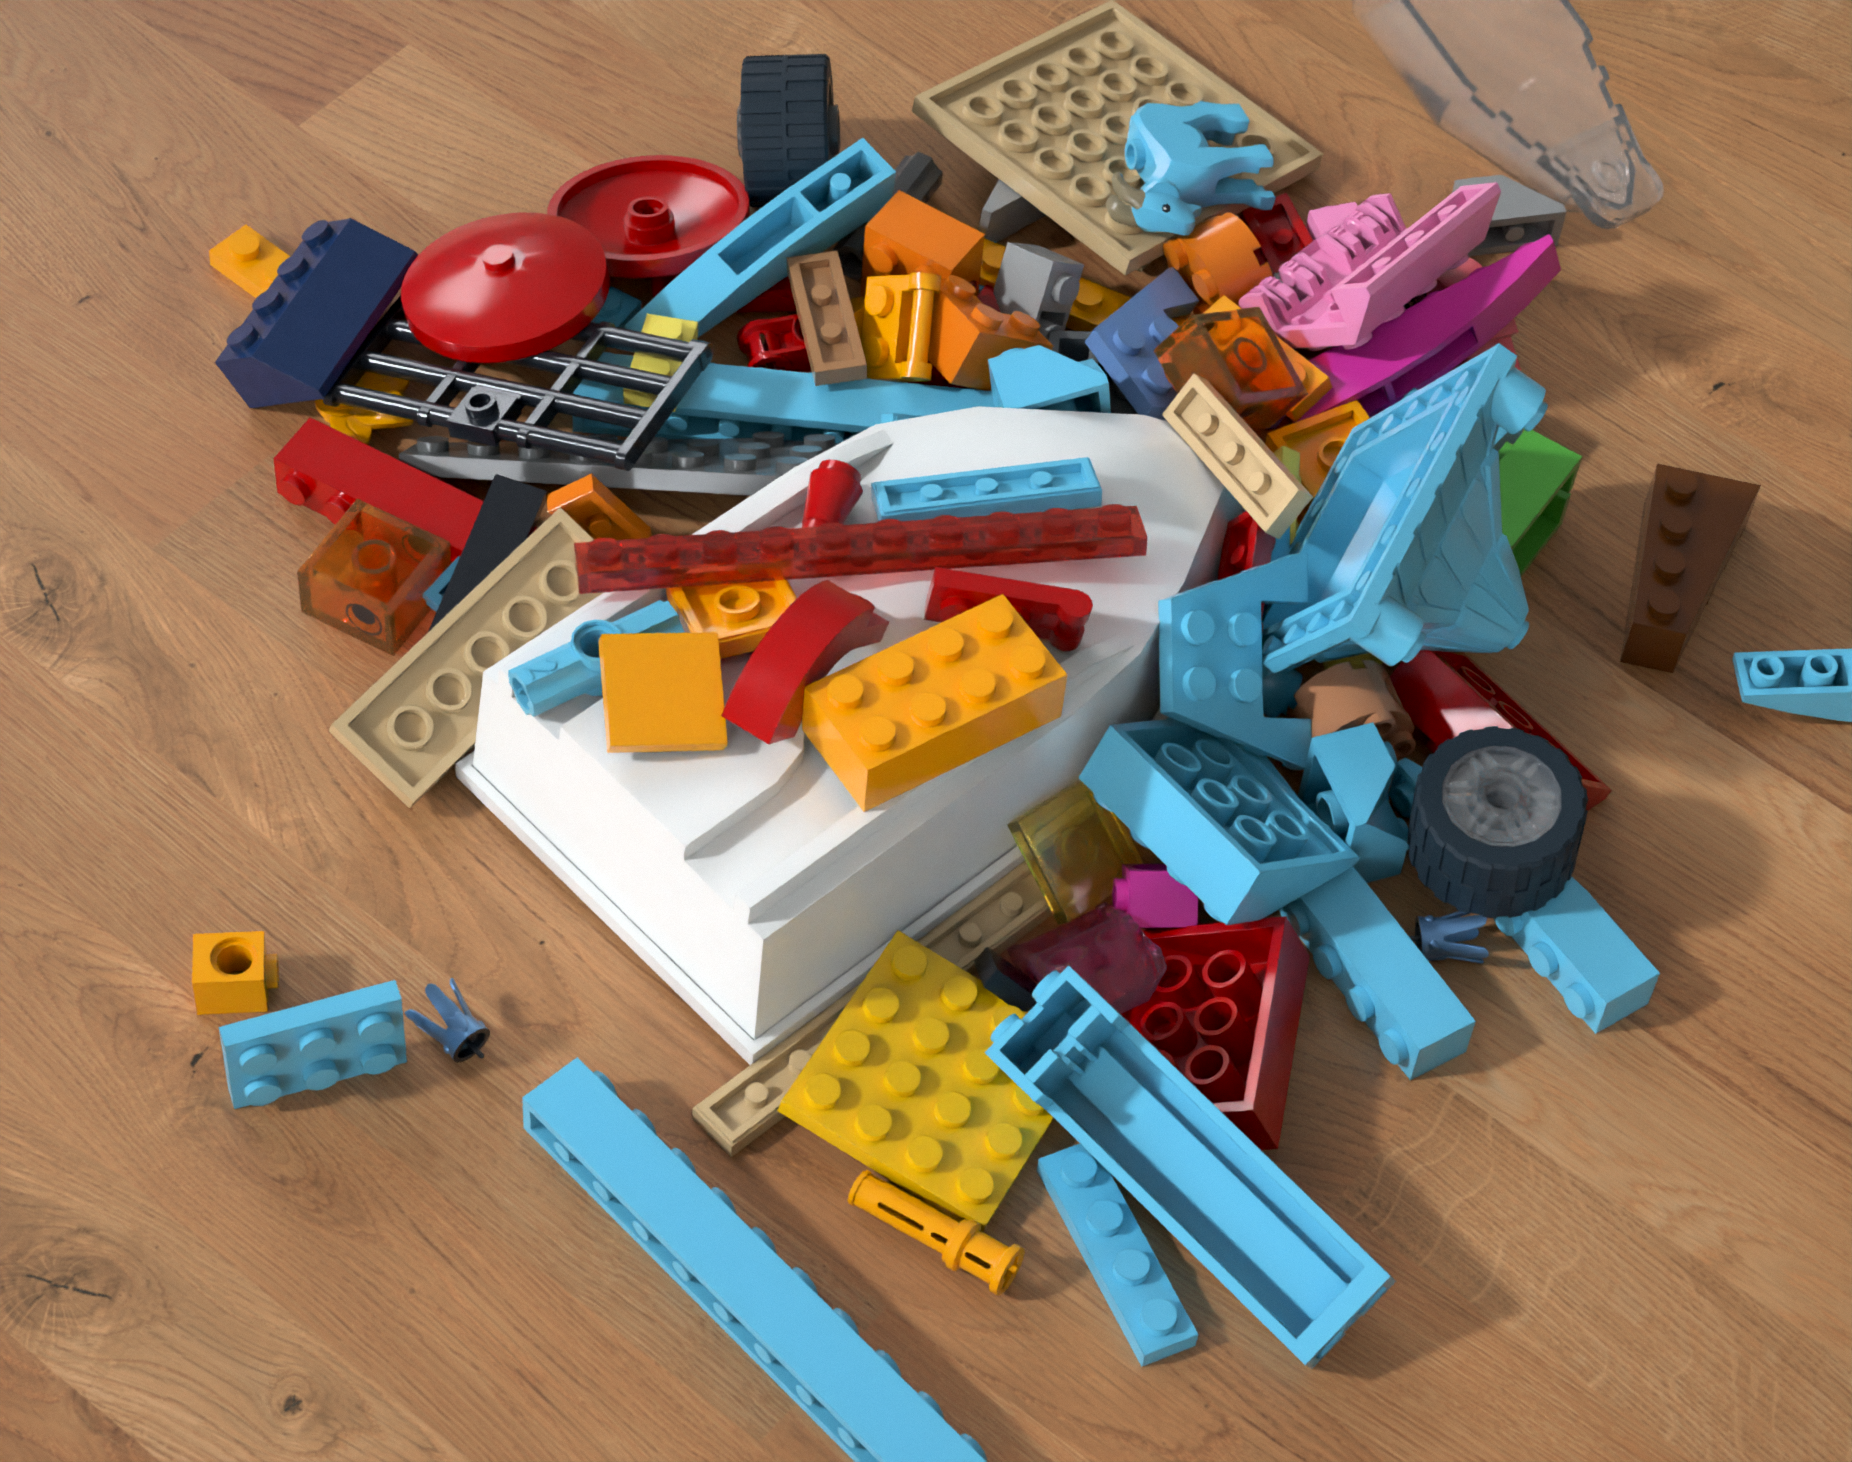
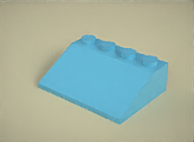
(1214, 817)

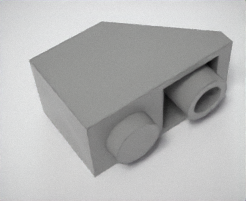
(1037, 285)

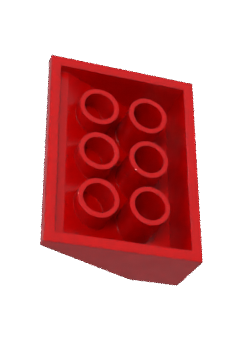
(1230, 1016)

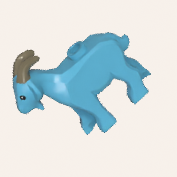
(1181, 169)

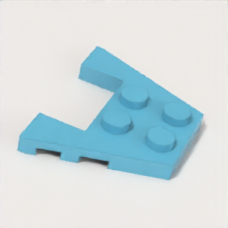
(1215, 659)

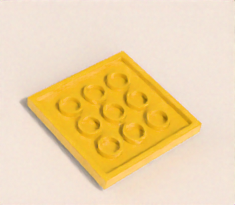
(912, 1088)

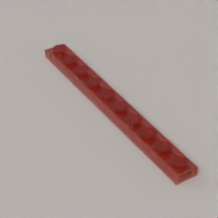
(858, 549)

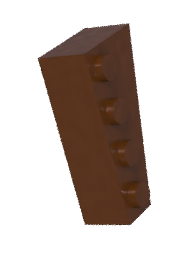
(1681, 552)

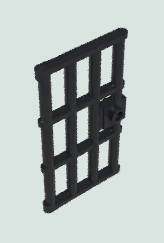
(495, 404)

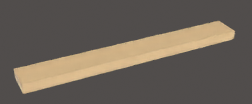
(751, 1099)

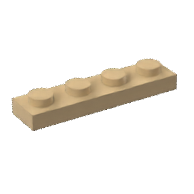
(1237, 456)

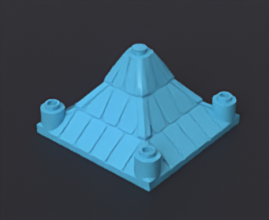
(1410, 533)

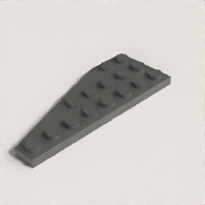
(680, 465)

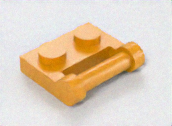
(899, 326)

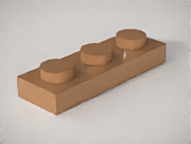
(826, 318)

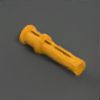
(960, 1243)

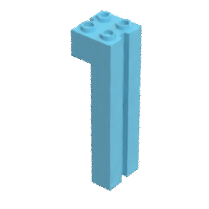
(1189, 1165)

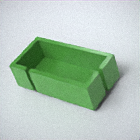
(1534, 492)

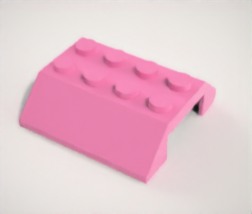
(1356, 289)

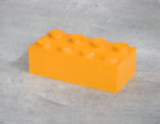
(933, 702)

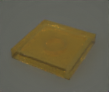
(1073, 850)

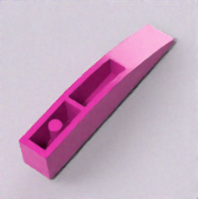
(1435, 332)

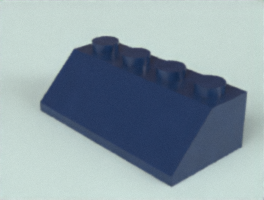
(314, 314)

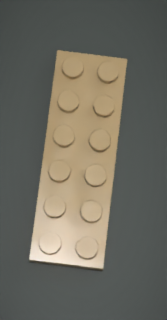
(428, 702)

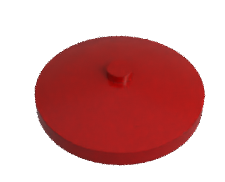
(653, 211)
(505, 287)

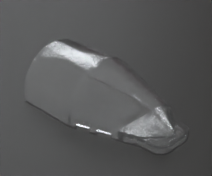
(1522, 95)

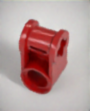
(782, 345)

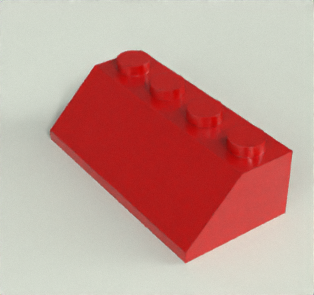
(1453, 694)

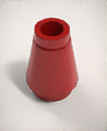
(831, 493)

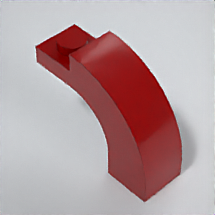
(797, 652)

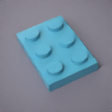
(314, 1045)

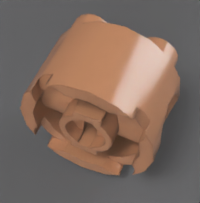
(1351, 698)

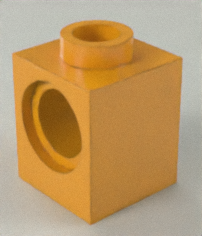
(223, 953)

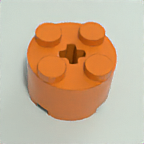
(1217, 260)

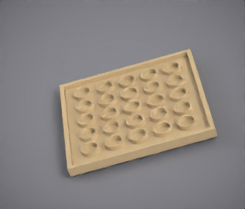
(1059, 114)

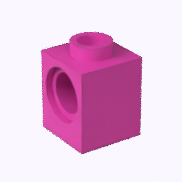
(1154, 897)

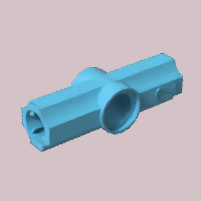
(576, 665)

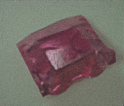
(1103, 950)

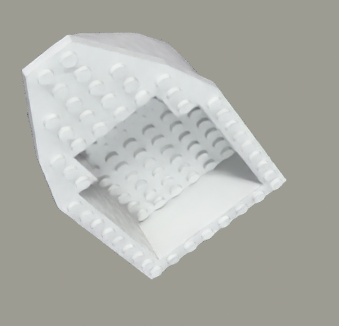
(752, 862)

